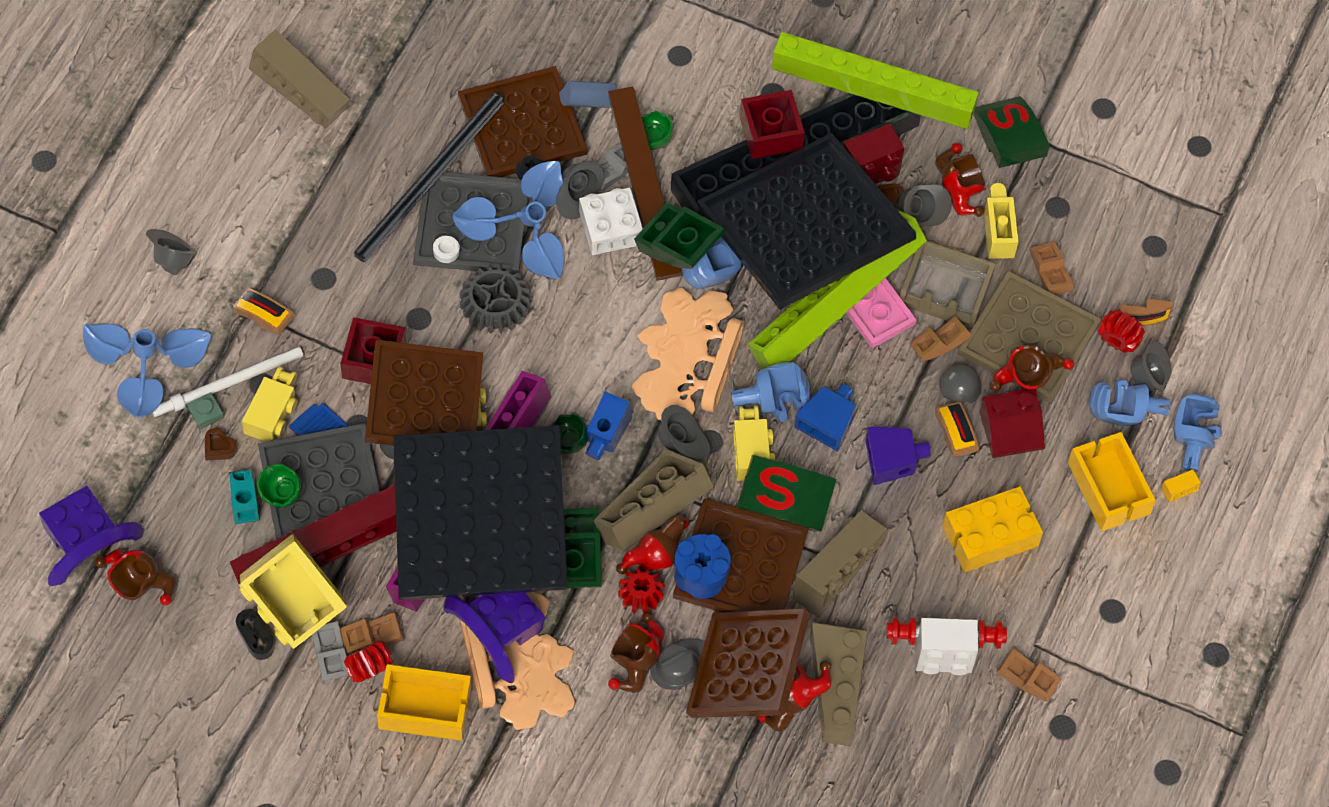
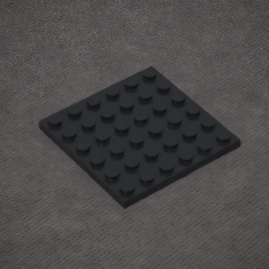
(806, 220)
(480, 513)

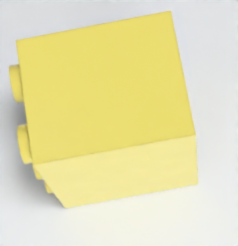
(291, 592)

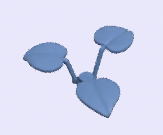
(543, 254)
(138, 395)

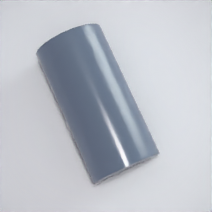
(586, 94)

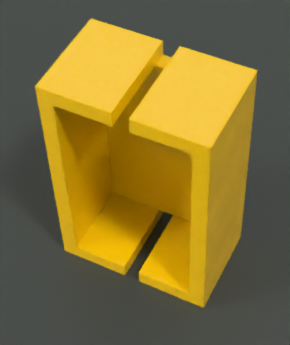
(1111, 481)
(992, 529)
(424, 702)

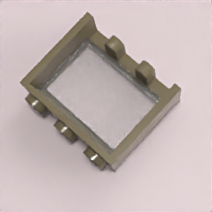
(947, 283)

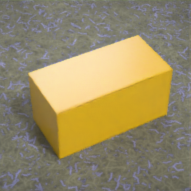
(1180, 485)

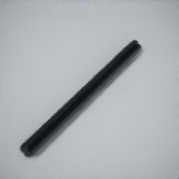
(428, 177)

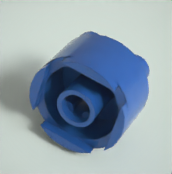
(698, 552)

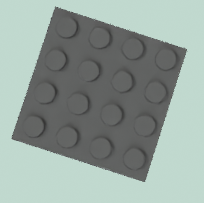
(436, 221)
(332, 469)

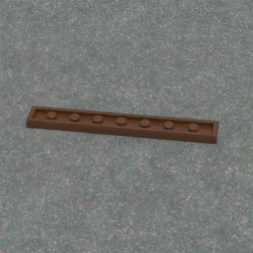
(639, 165)

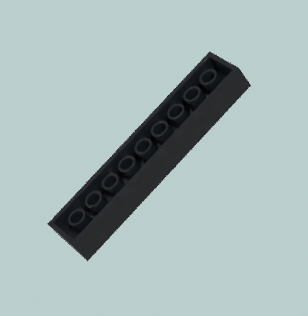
(843, 117)

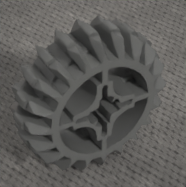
(499, 312)

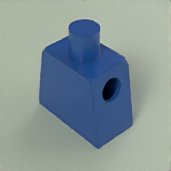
(827, 416)
(607, 425)

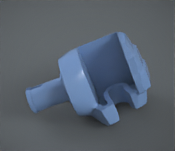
(714, 267)
(774, 387)
(1129, 403)
(1189, 432)

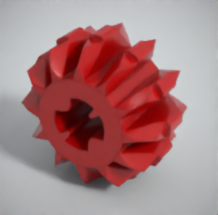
(1121, 331)
(640, 599)
(368, 661)

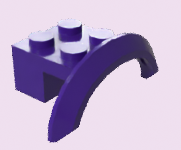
(81, 530)
(499, 622)

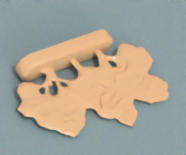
(683, 344)
(534, 675)

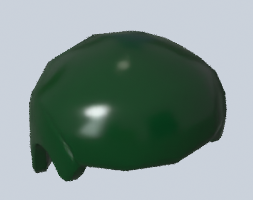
(573, 432)

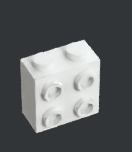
(610, 220)

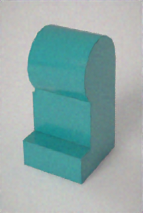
(243, 497)

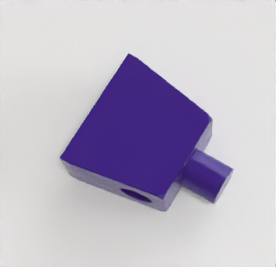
(893, 453)

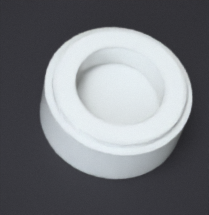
(446, 249)

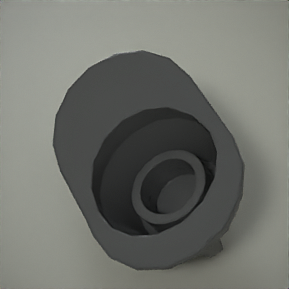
(577, 183)
(925, 203)
(170, 250)
(1152, 367)
(682, 434)
(677, 664)

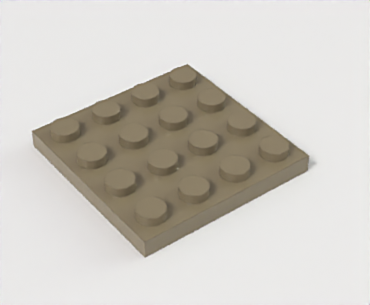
(1025, 316)

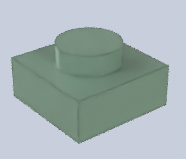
(205, 410)

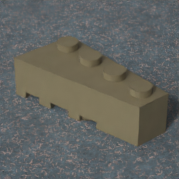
(297, 79)
(652, 499)
(838, 563)
(838, 705)

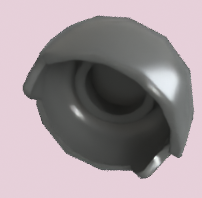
(960, 384)

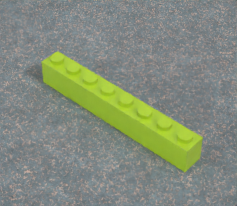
(874, 80)
(819, 310)

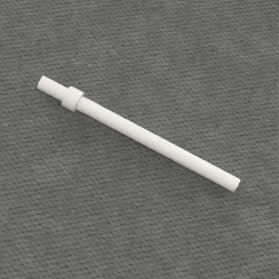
(179, 401)

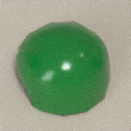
(658, 129)
(279, 485)

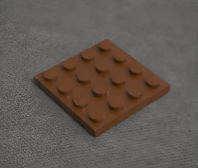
(526, 124)
(422, 391)
(761, 555)
(748, 663)

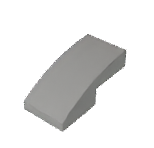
(613, 166)
(330, 651)

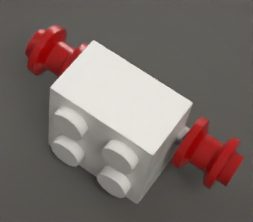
(946, 643)

